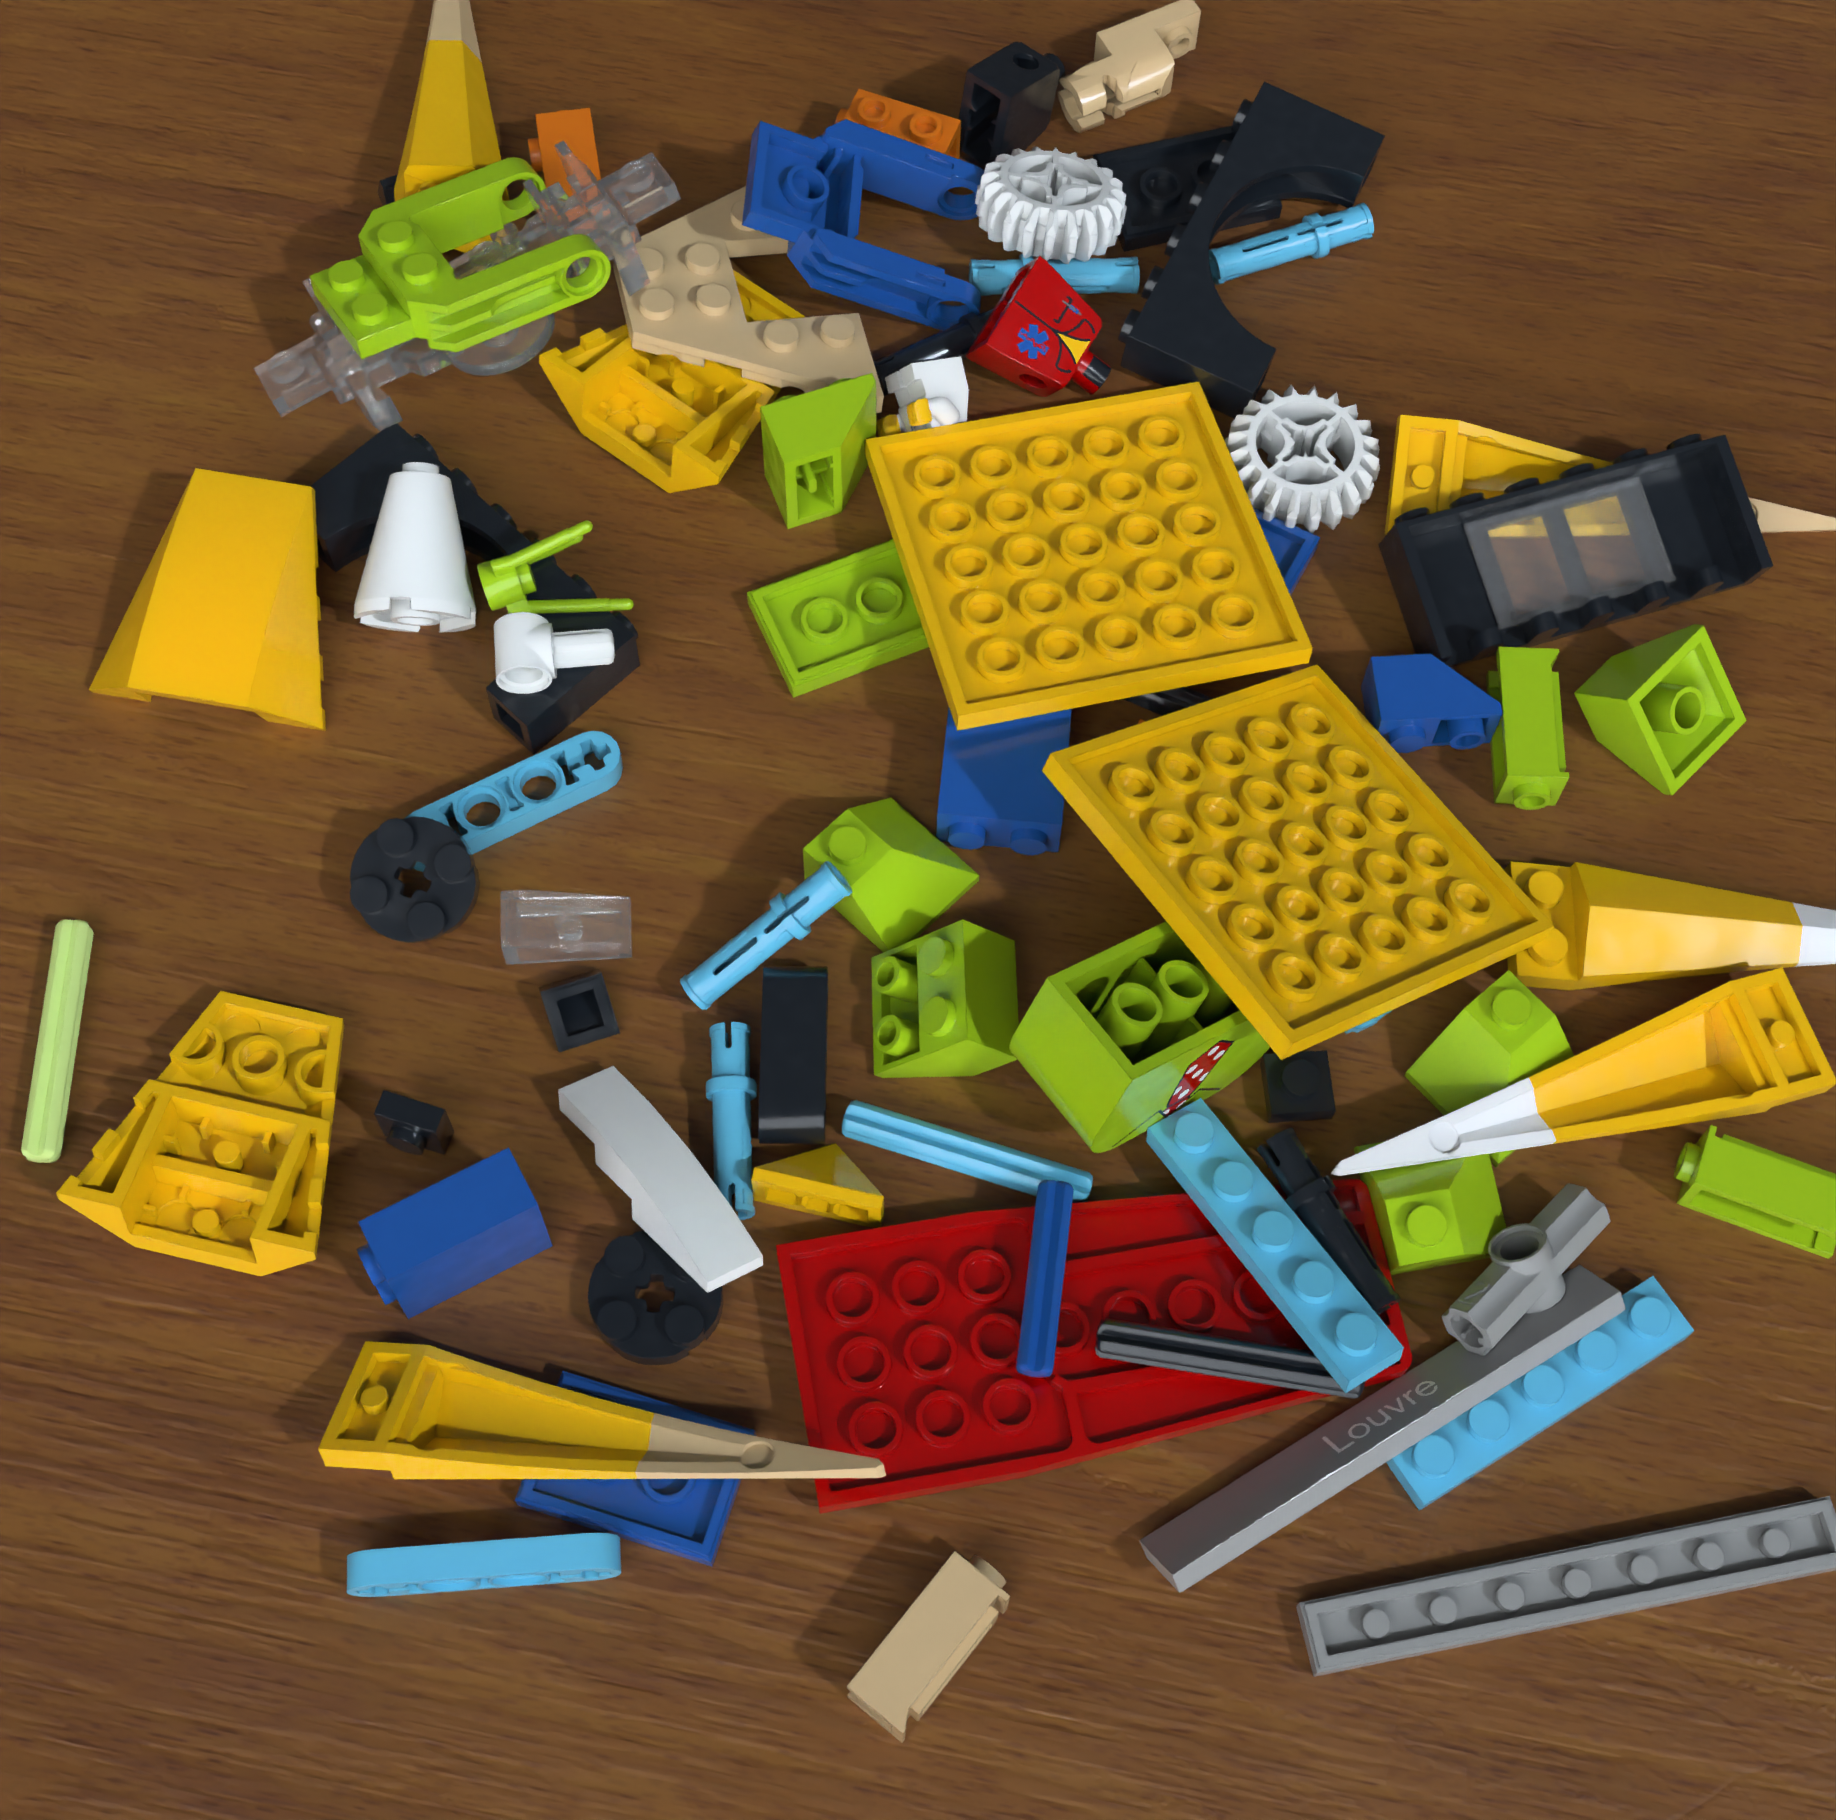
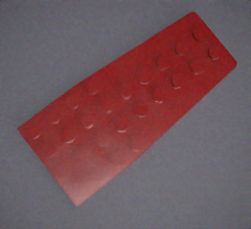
(918, 1326)

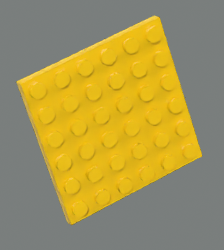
(1083, 555)
(1297, 856)

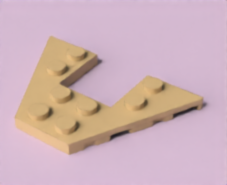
(698, 313)

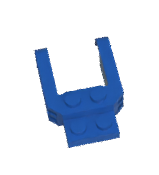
(813, 199)

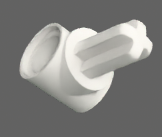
(531, 652)

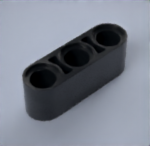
(793, 1055)

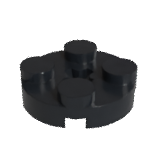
(399, 846)
(624, 1319)

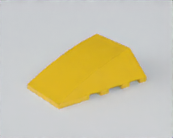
(660, 413)
(228, 605)
(226, 1142)

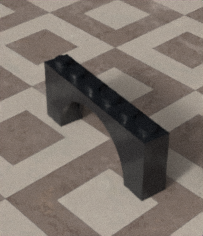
(1278, 153)
(346, 518)

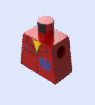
(1041, 334)

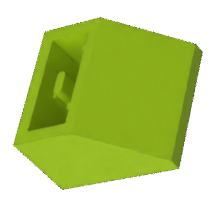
(818, 447)
(945, 1004)

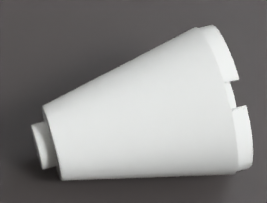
(417, 558)

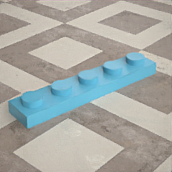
(1274, 1245)
(1542, 1395)

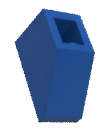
(1426, 703)

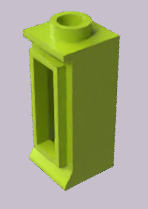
(1529, 736)
(1759, 1191)

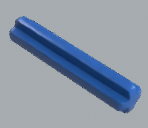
(1045, 1279)

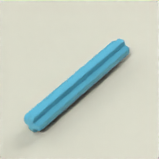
(959, 1151)

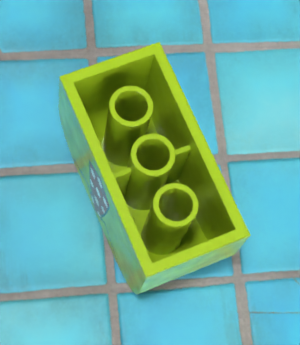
(1133, 1038)

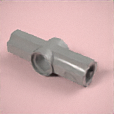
(1526, 1269)

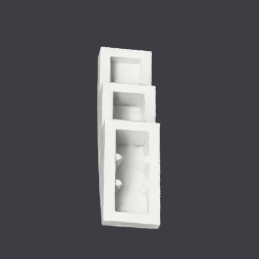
(666, 1182)

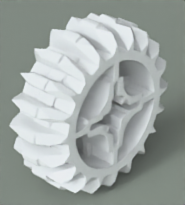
(1050, 205)
(1298, 438)

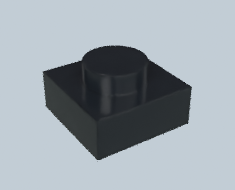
(1298, 1087)
(413, 1124)

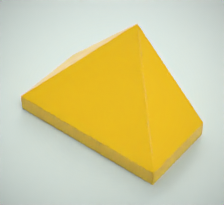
(820, 1184)

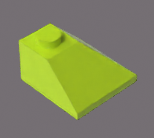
(1663, 706)
(895, 869)
(1488, 1047)
(1435, 1211)

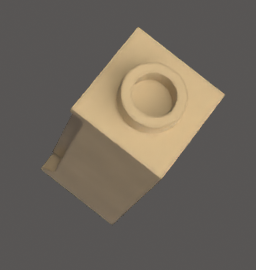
(929, 1643)

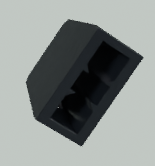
(1007, 102)

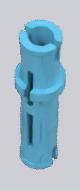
(1310, 237)
(1087, 277)
(786, 919)
(731, 1095)

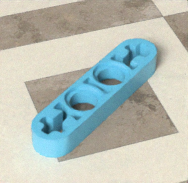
(520, 811)
(483, 1564)

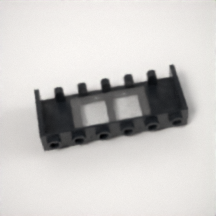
(1574, 551)

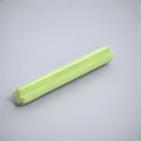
(57, 1041)

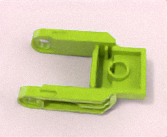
(410, 290)

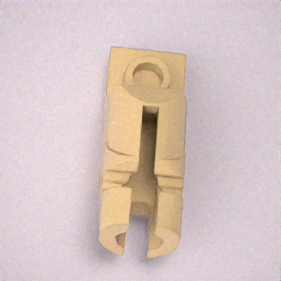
(1130, 65)

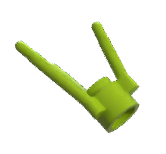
(511, 578)

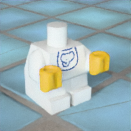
(927, 396)

